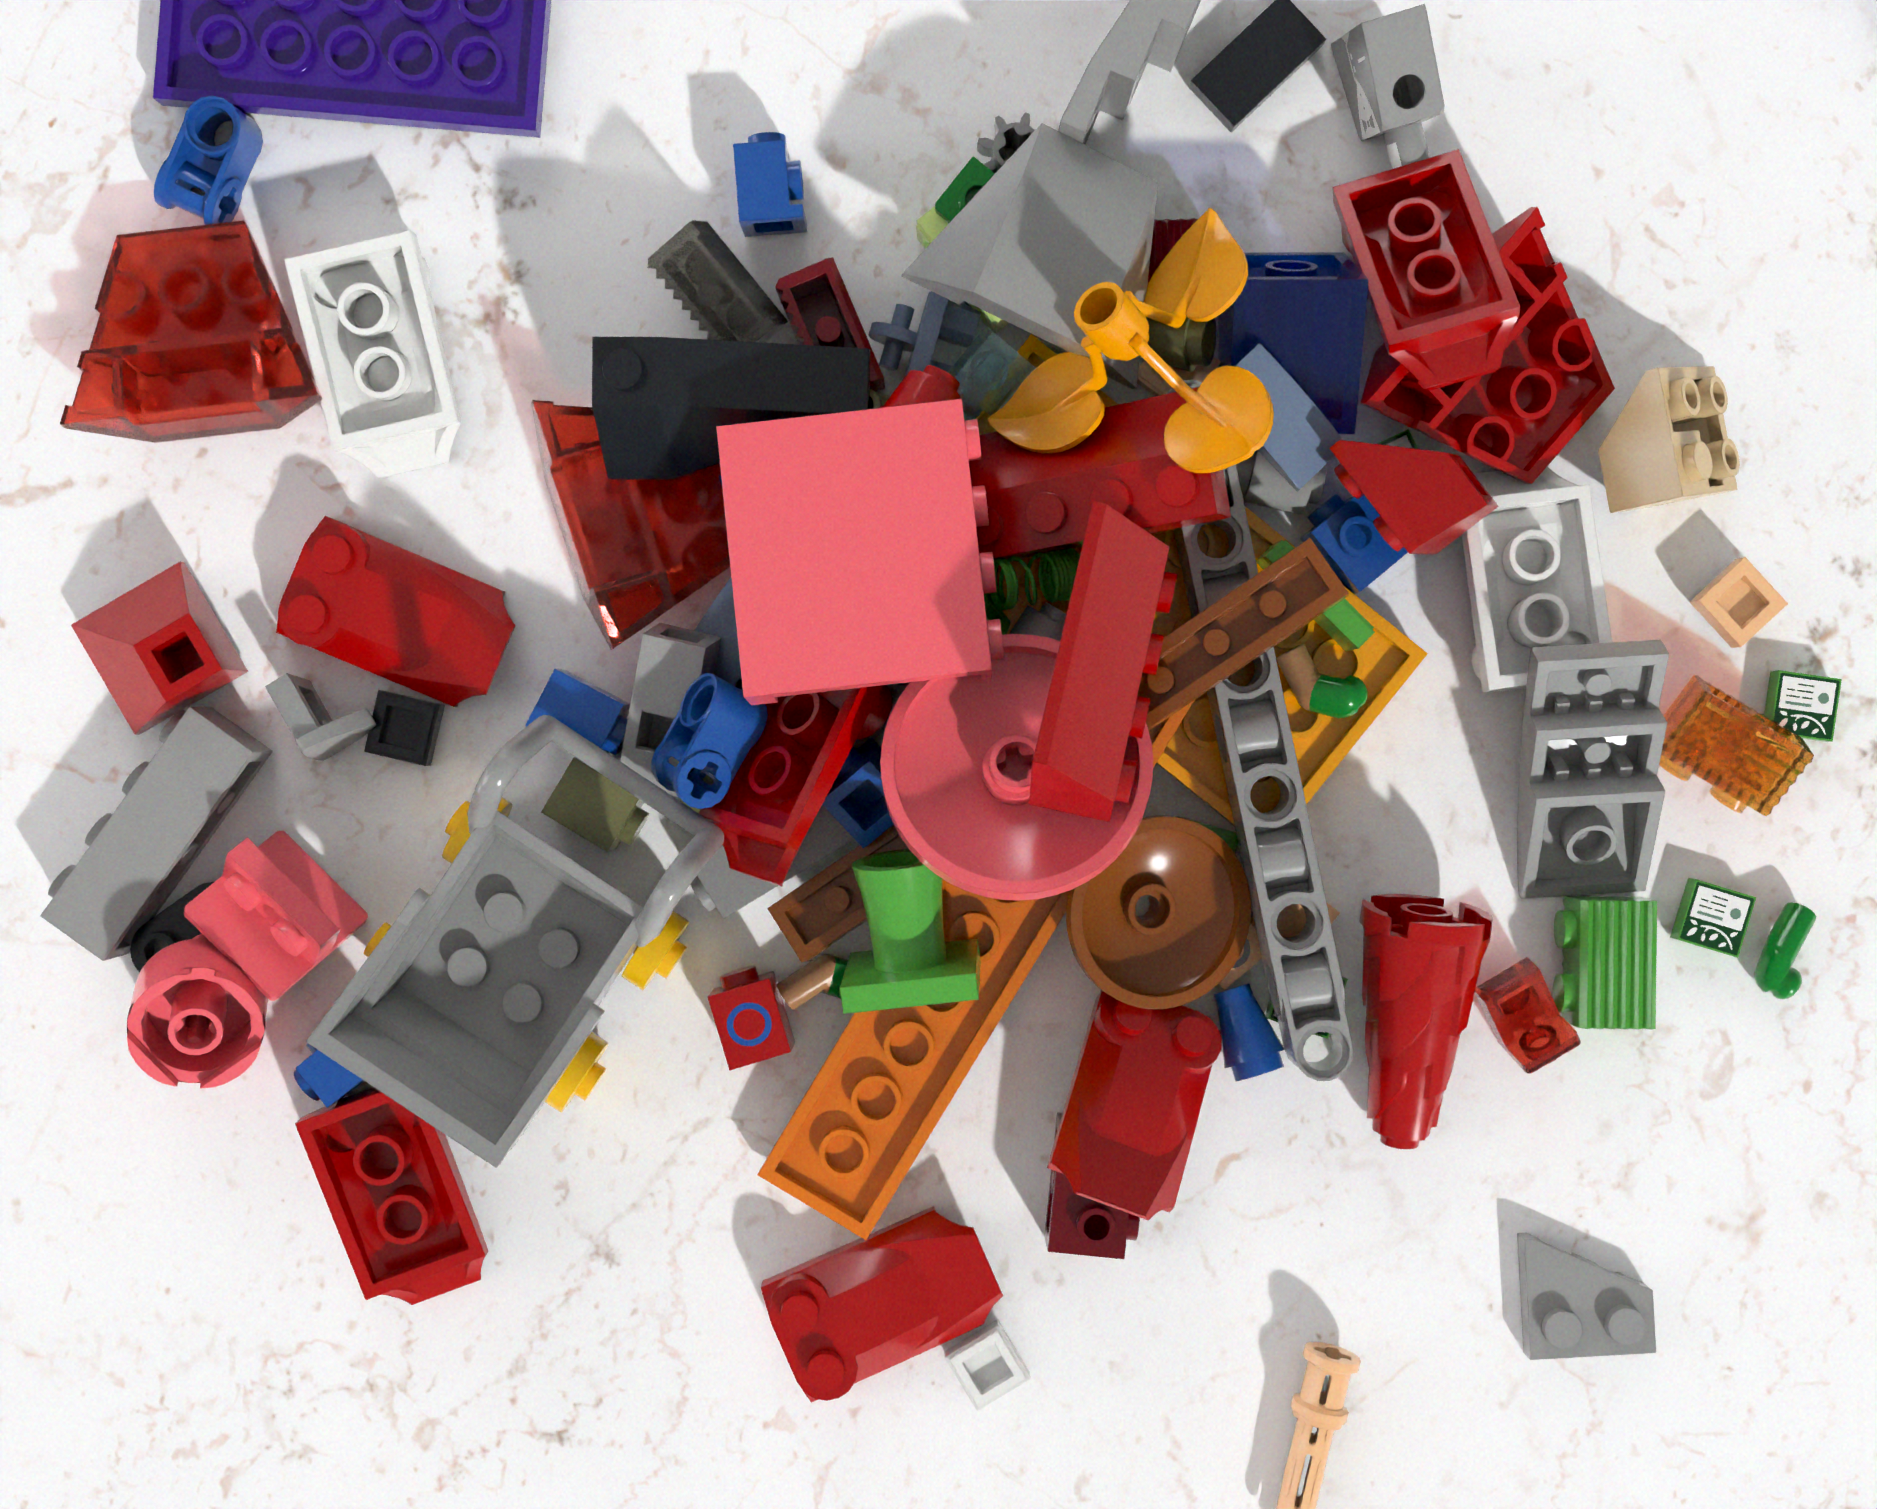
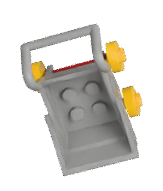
(499, 975)

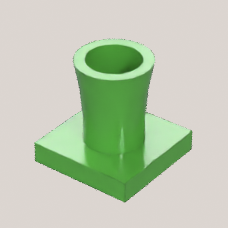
(909, 951)

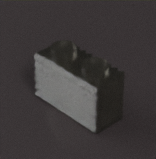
(715, 286)

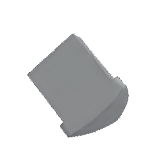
(310, 722)

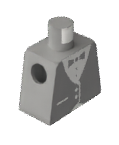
(1387, 60)

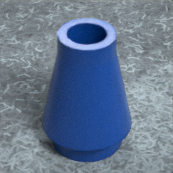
(1246, 1034)

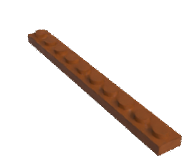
(1189, 665)

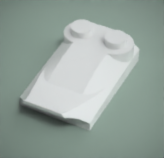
(377, 352)
(1532, 575)

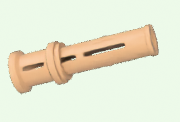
(1319, 1410)

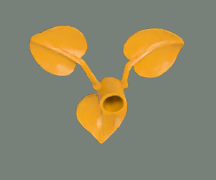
(1217, 423)

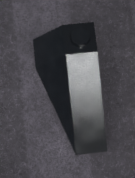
(666, 395)

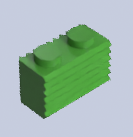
(1607, 962)

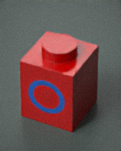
(750, 1017)

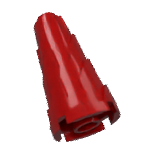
(1417, 1003)

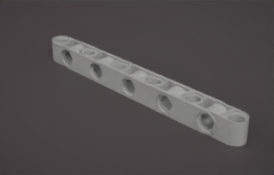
(1275, 844)

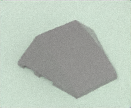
(1043, 237)

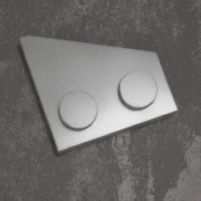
(1580, 1307)

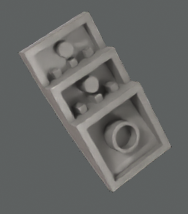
(1141, 35)
(1590, 768)

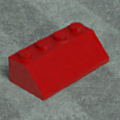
(1047, 497)
(1100, 668)

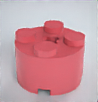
(194, 1016)

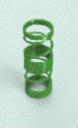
(1055, 576)

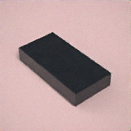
(1257, 63)

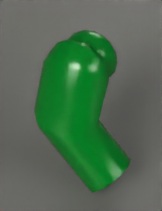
(1781, 949)

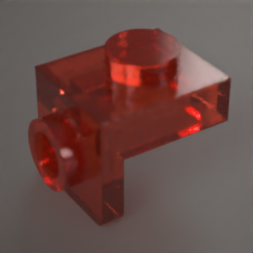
(1525, 1016)

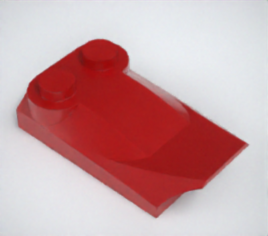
(1430, 268)
(395, 614)
(791, 775)
(1135, 1104)
(394, 1197)
(879, 1301)

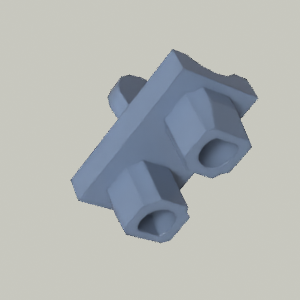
(939, 320)

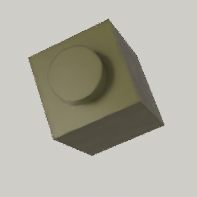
(595, 807)

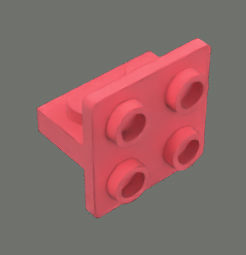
(274, 913)

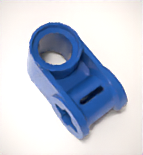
(210, 168)
(712, 736)

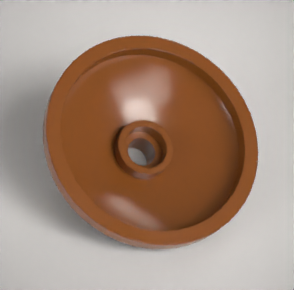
(1192, 924)

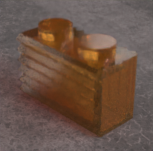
(1731, 748)

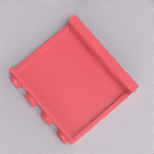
(857, 550)

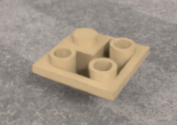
(1670, 441)

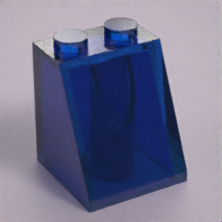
(1311, 321)

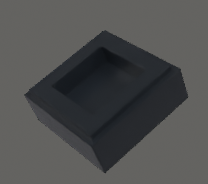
(404, 728)

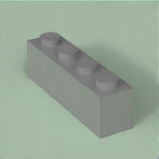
(155, 831)

